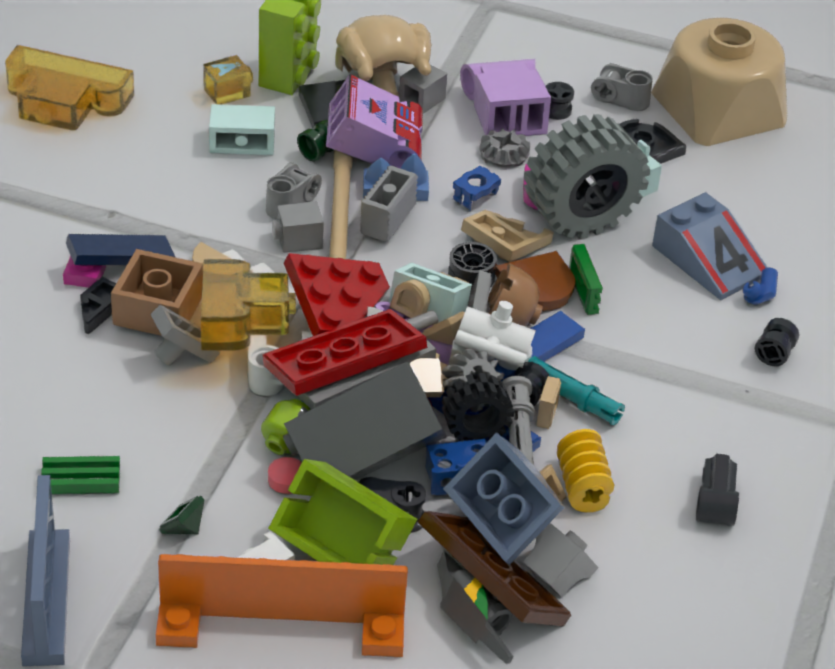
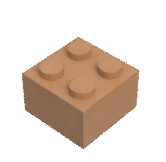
(155, 281)

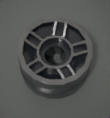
(469, 258)

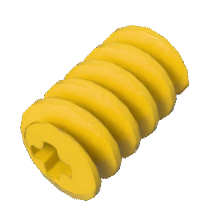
(585, 470)

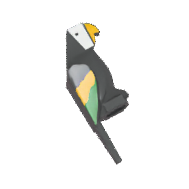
(473, 606)

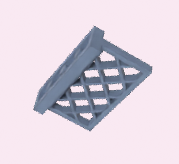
(45, 585)

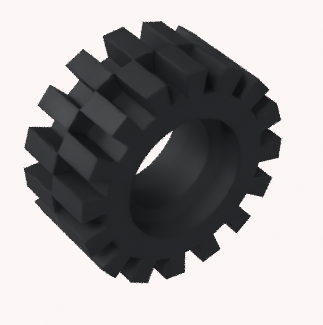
(473, 393)

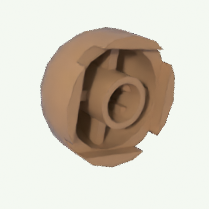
(521, 291)

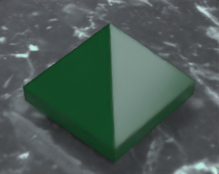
(184, 518)

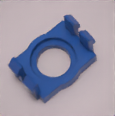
(489, 184)

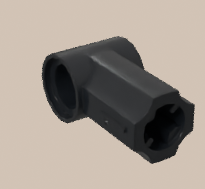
(717, 495)

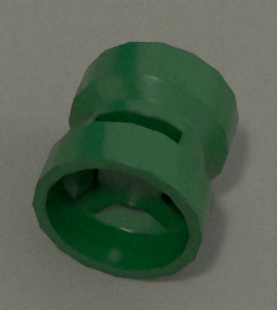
(313, 142)

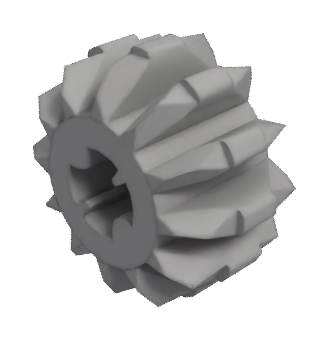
(467, 364)

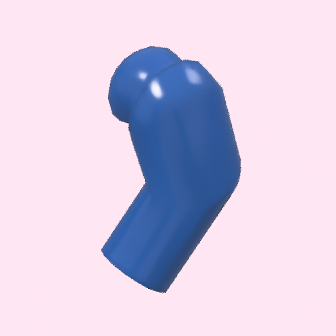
(764, 290)

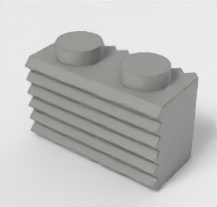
(388, 203)

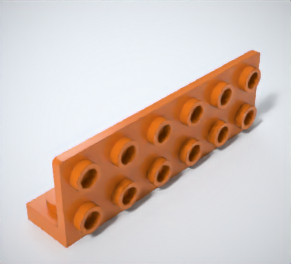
(283, 591)

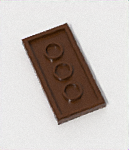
(507, 582)

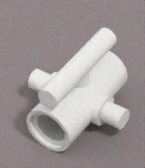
(495, 334)

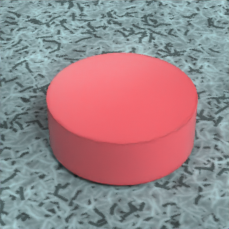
(282, 472)

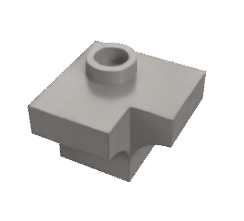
(560, 559)

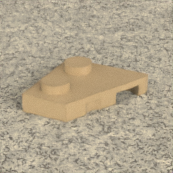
(504, 235)

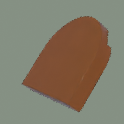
(552, 276)

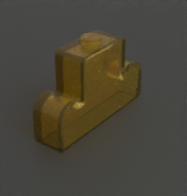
(65, 88)
(242, 304)

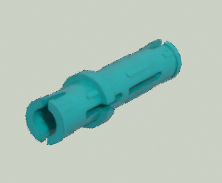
(586, 397)

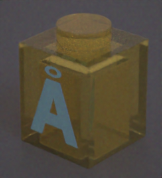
(227, 79)

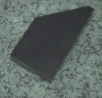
(96, 304)

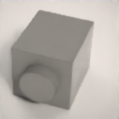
(423, 89)
(299, 227)

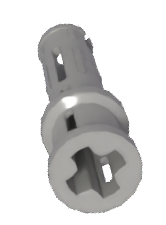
(523, 414)

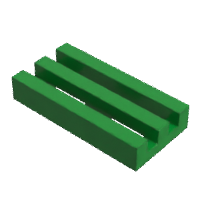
(586, 279)
(102, 468)

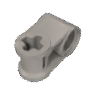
(626, 86)
(291, 187)

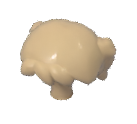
(377, 44)

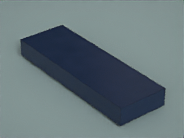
(113, 248)

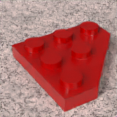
(335, 289)

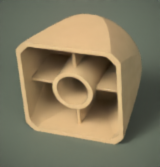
(724, 81)

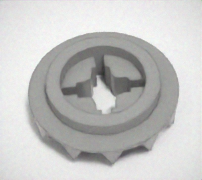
(514, 152)

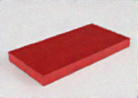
(344, 351)

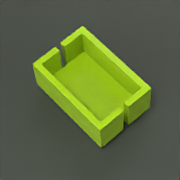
(287, 43)
(340, 519)

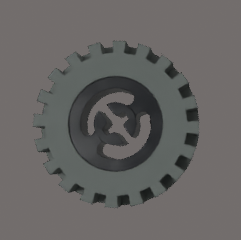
(583, 150)

